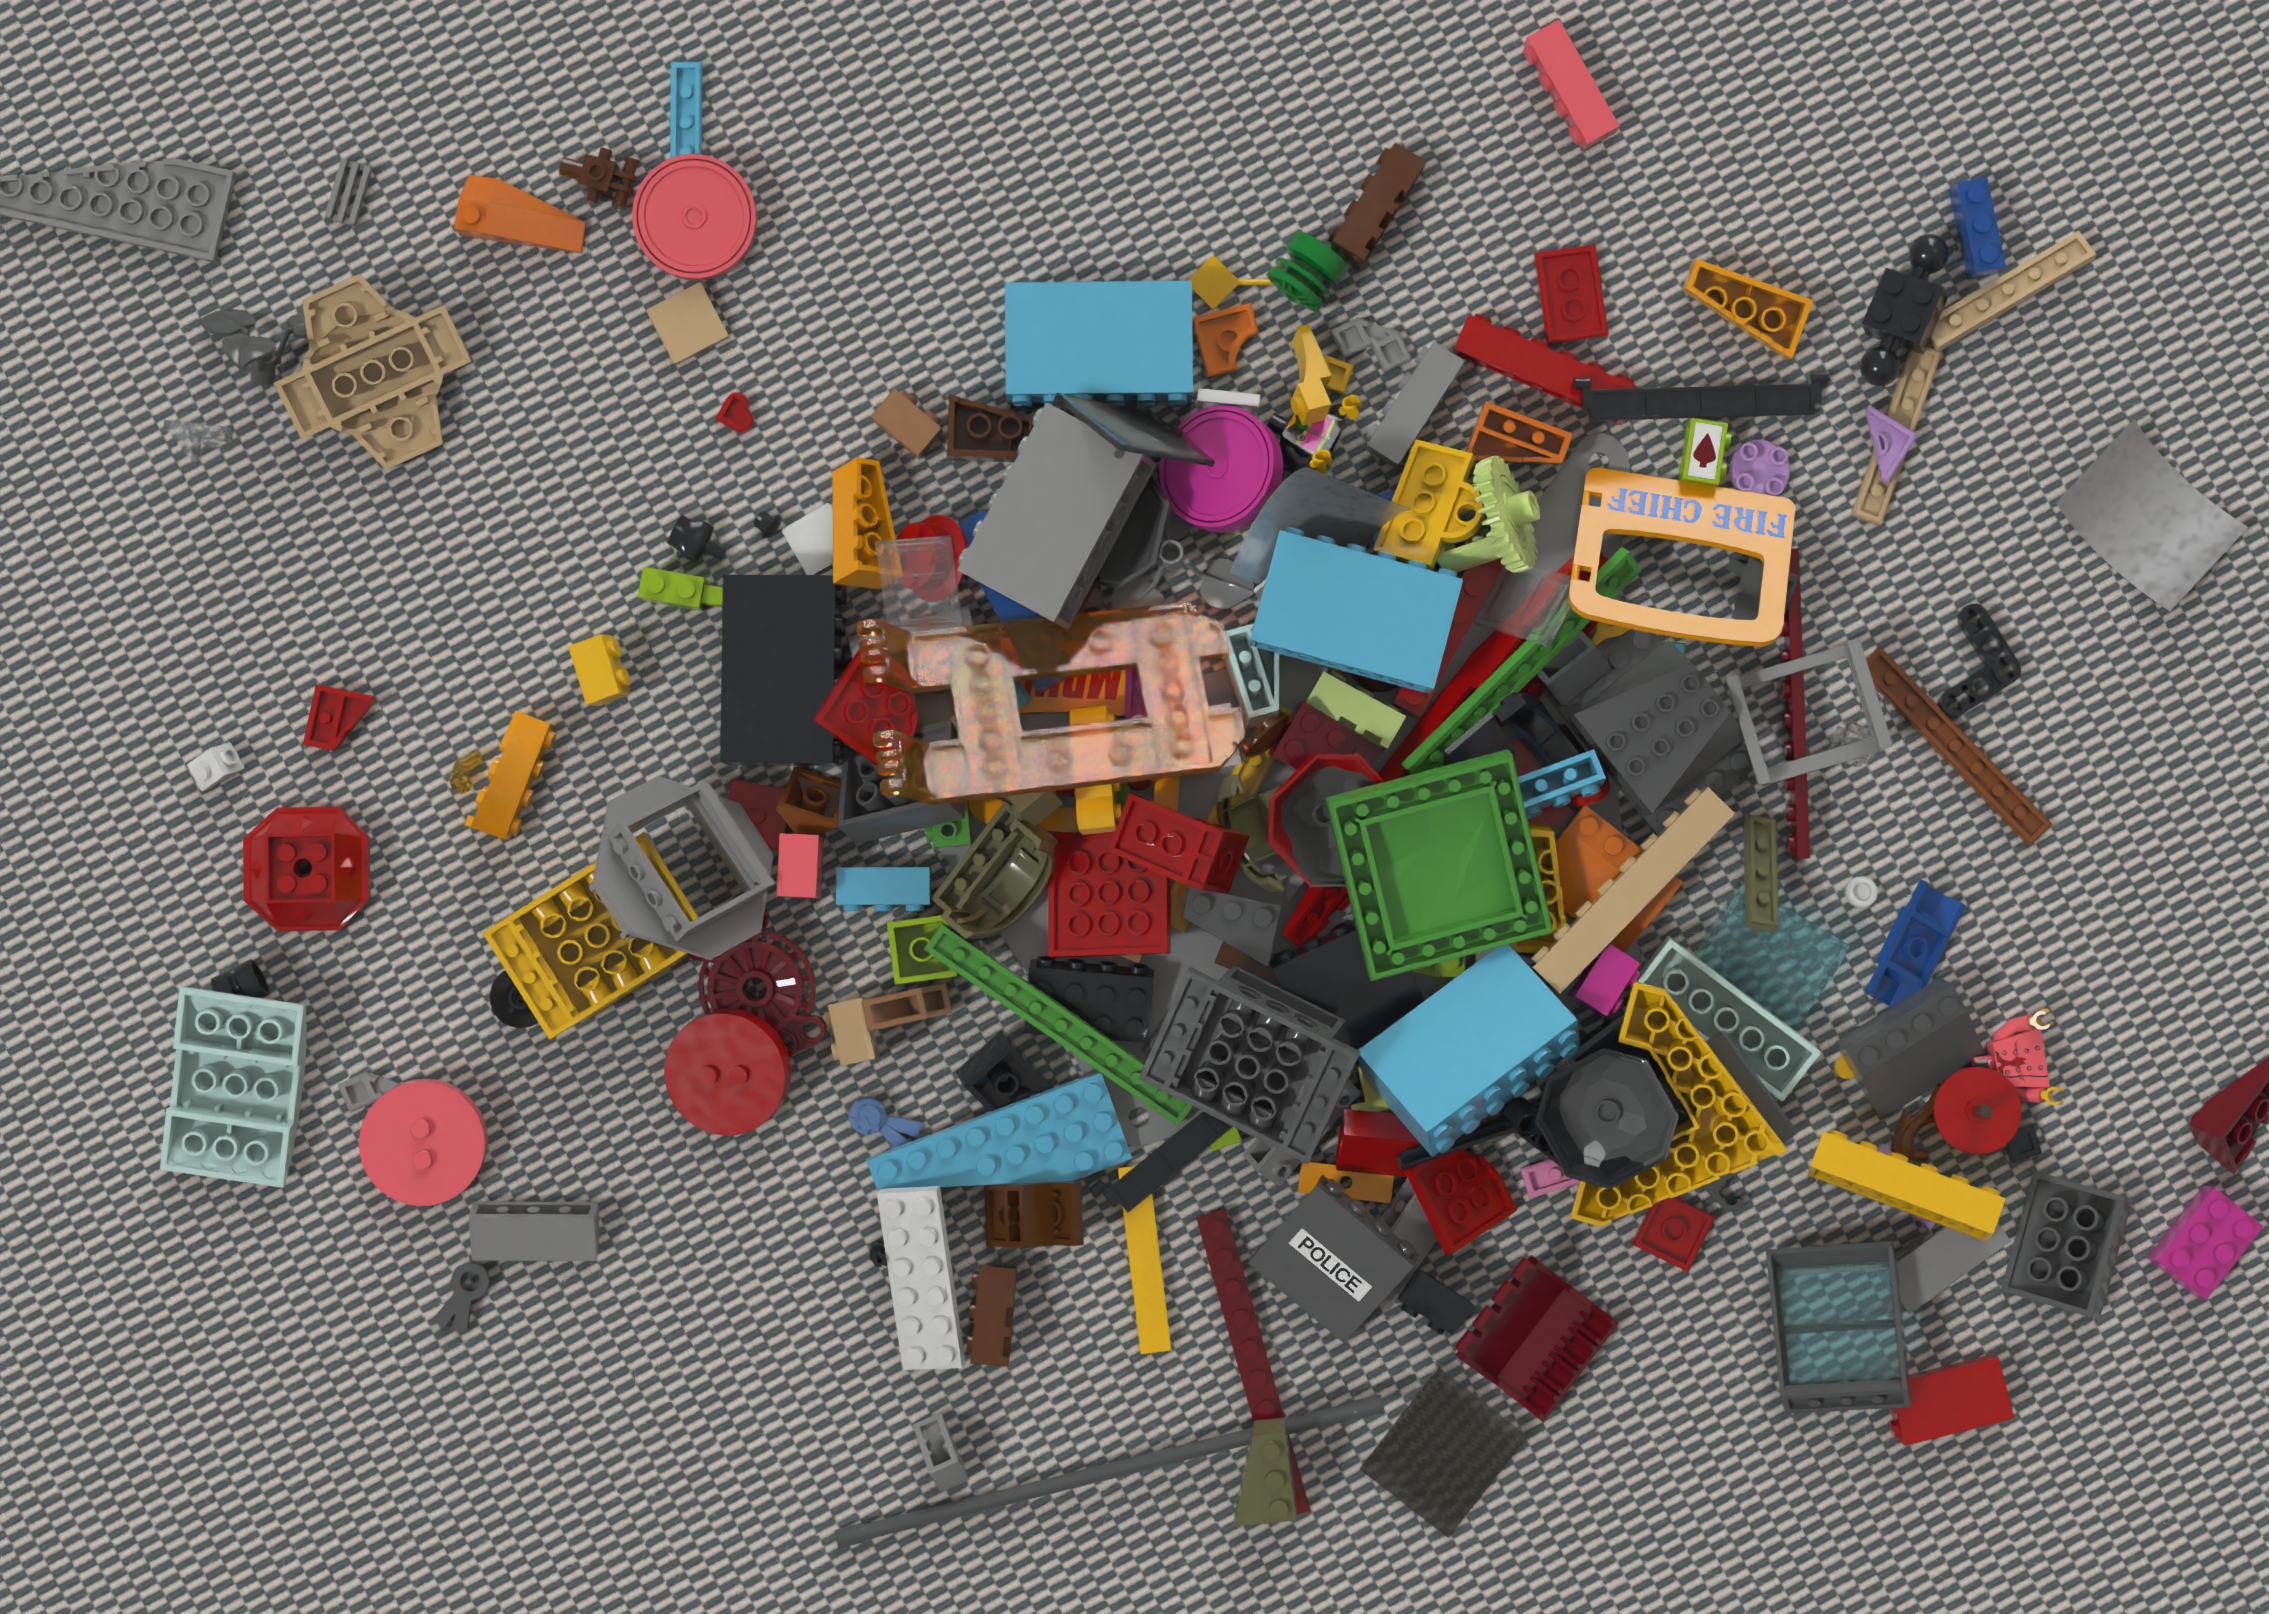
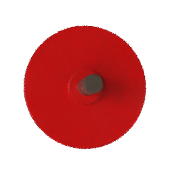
(1977, 1110)

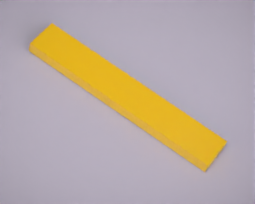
(1146, 1275)

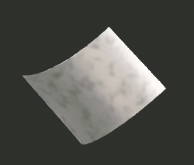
(1317, 507)
(2148, 519)

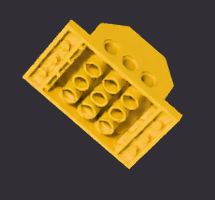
(570, 952)

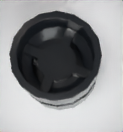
(245, 976)

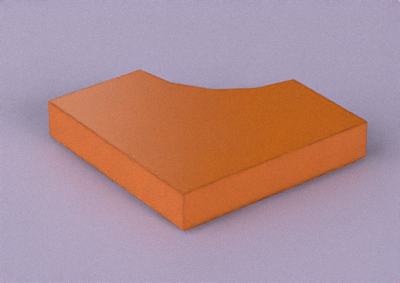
(1222, 335)

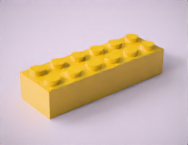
(1907, 1186)

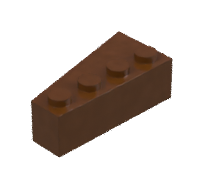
(1377, 205)
(984, 431)

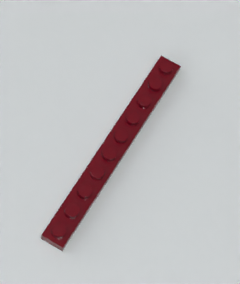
(1794, 721)
(1244, 1329)

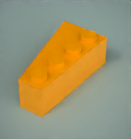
(1755, 307)
(859, 521)

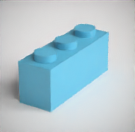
(883, 887)

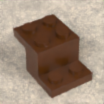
(1034, 1214)

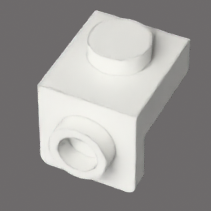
(215, 765)

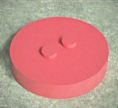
(694, 217)
(423, 1142)

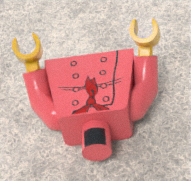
(2020, 1057)

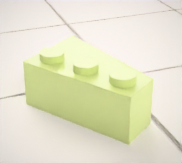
(1356, 709)

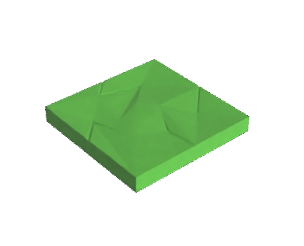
(1439, 864)

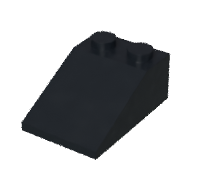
(1001, 1074)

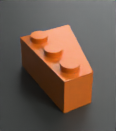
(1516, 438)

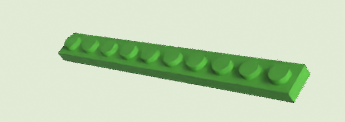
(1517, 670)
(1051, 1019)

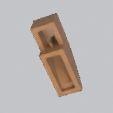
(906, 1006)

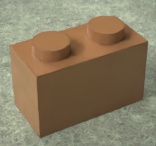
(907, 423)

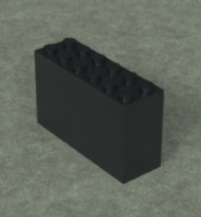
(780, 668)

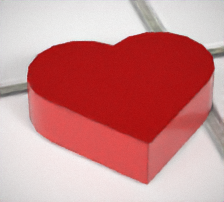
(735, 413)

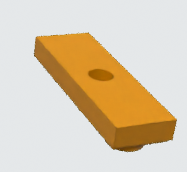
(1362, 1187)

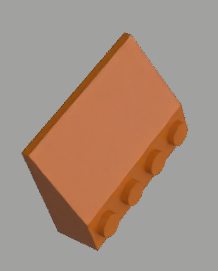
(1590, 854)

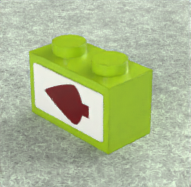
(1704, 452)

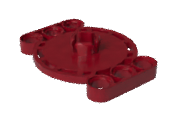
(782, 978)

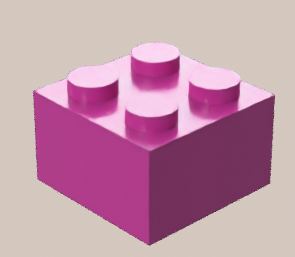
(1605, 980)

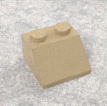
(850, 1032)

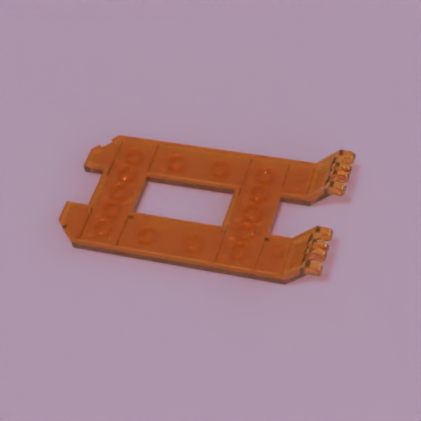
(1002, 760)

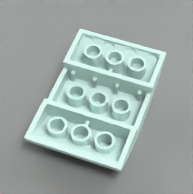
(235, 1087)

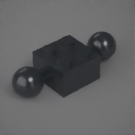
(1904, 310)

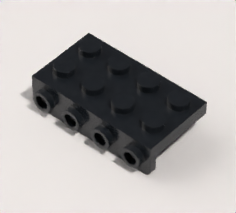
(1102, 994)

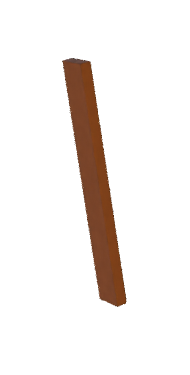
(1956, 748)

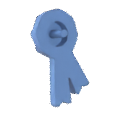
(870, 1117)

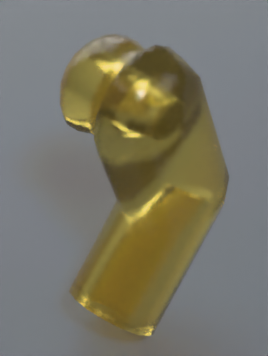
(461, 771)

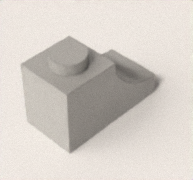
(940, 1452)

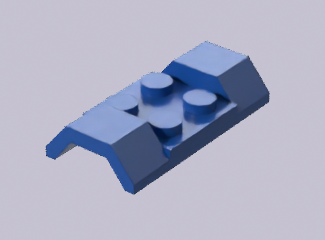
(1914, 945)

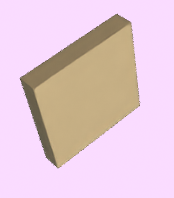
(687, 323)

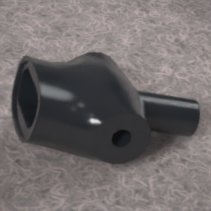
(693, 539)

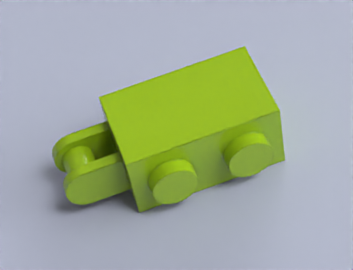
(678, 589)

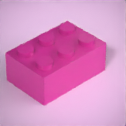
(2205, 1242)

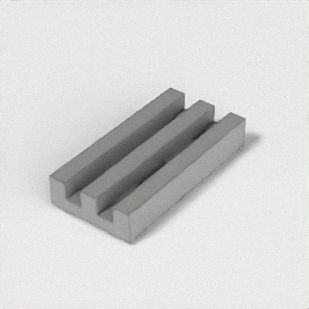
(337, 188)

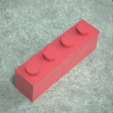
(1570, 85)

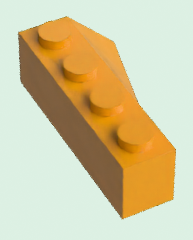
(512, 776)

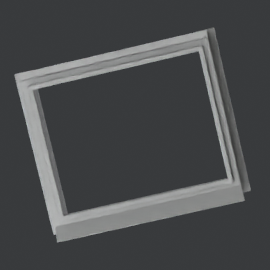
(1869, 701)

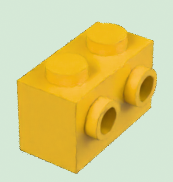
(600, 669)

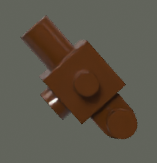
(599, 176)

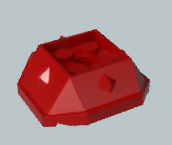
(338, 877)

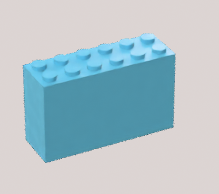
(1099, 342)
(1356, 610)
(1469, 1049)

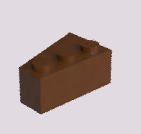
(992, 1314)

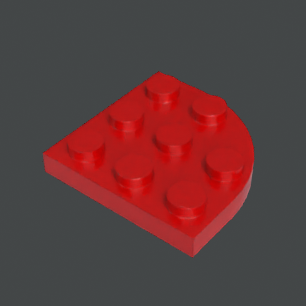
(862, 708)
(1460, 1197)

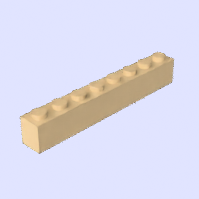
(1632, 890)

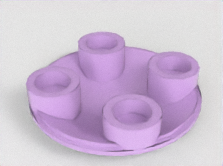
(1760, 468)

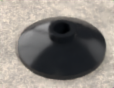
(506, 1004)

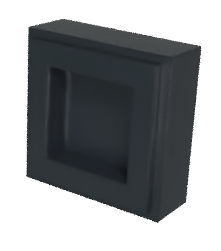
(2023, 1144)

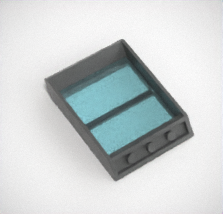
(1838, 1327)

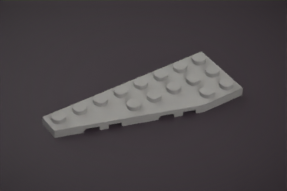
(146, 204)

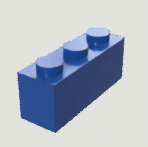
(1977, 228)

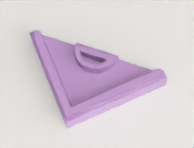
(1889, 441)

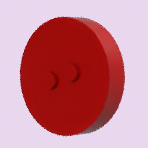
(727, 1071)

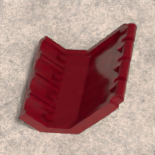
(1535, 1337)

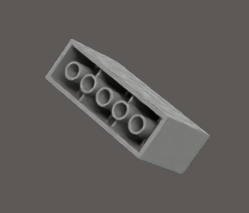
(1055, 516)

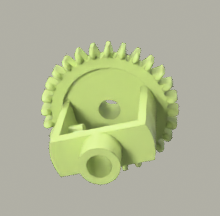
(1510, 521)

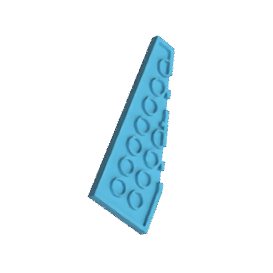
(1034, 1140)

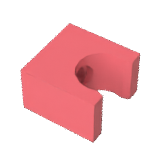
(800, 866)

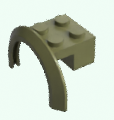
(1252, 819)

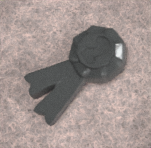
(468, 1283)

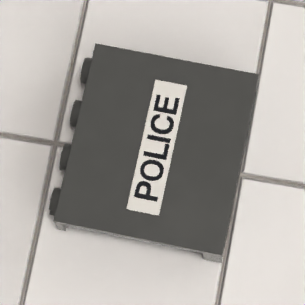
(1334, 1259)

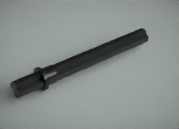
(1481, 1134)

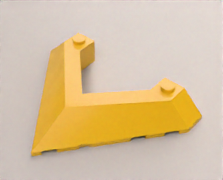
(1723, 1125)

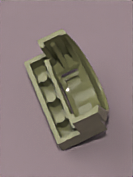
(1013, 888)

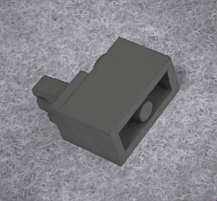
(1751, 575)

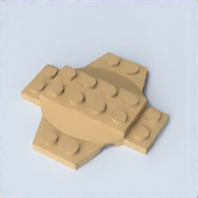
(372, 371)

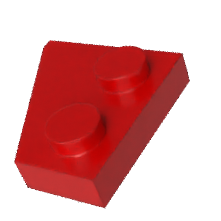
(334, 716)

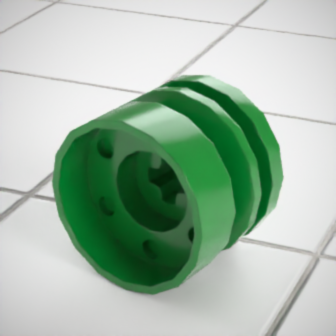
(1311, 265)

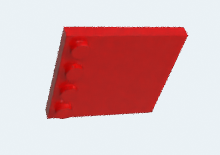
(1104, 902)

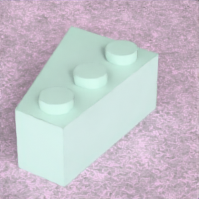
(1253, 677)

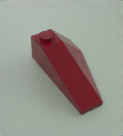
(2232, 1116)

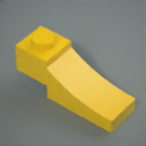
(1310, 396)

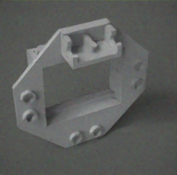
(640, 897)

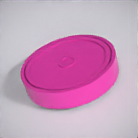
(1243, 475)

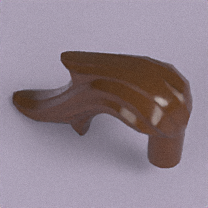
(1908, 1128)

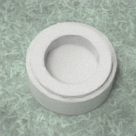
(1861, 892)

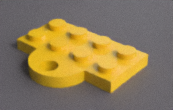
(1437, 495)

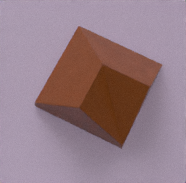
(810, 802)

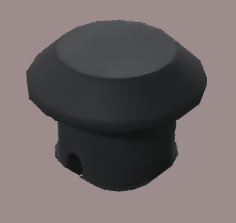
(768, 524)

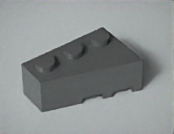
(1235, 920)

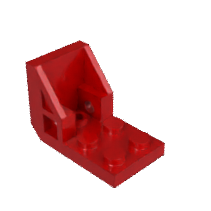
(1178, 845)

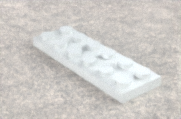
(921, 1278)

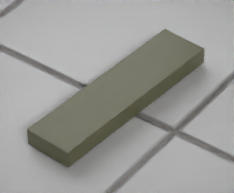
(1760, 873)

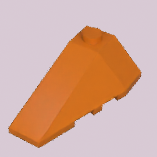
(506, 214)

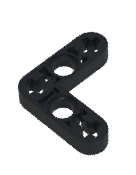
(1990, 672)

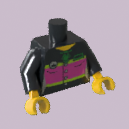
(1313, 443)

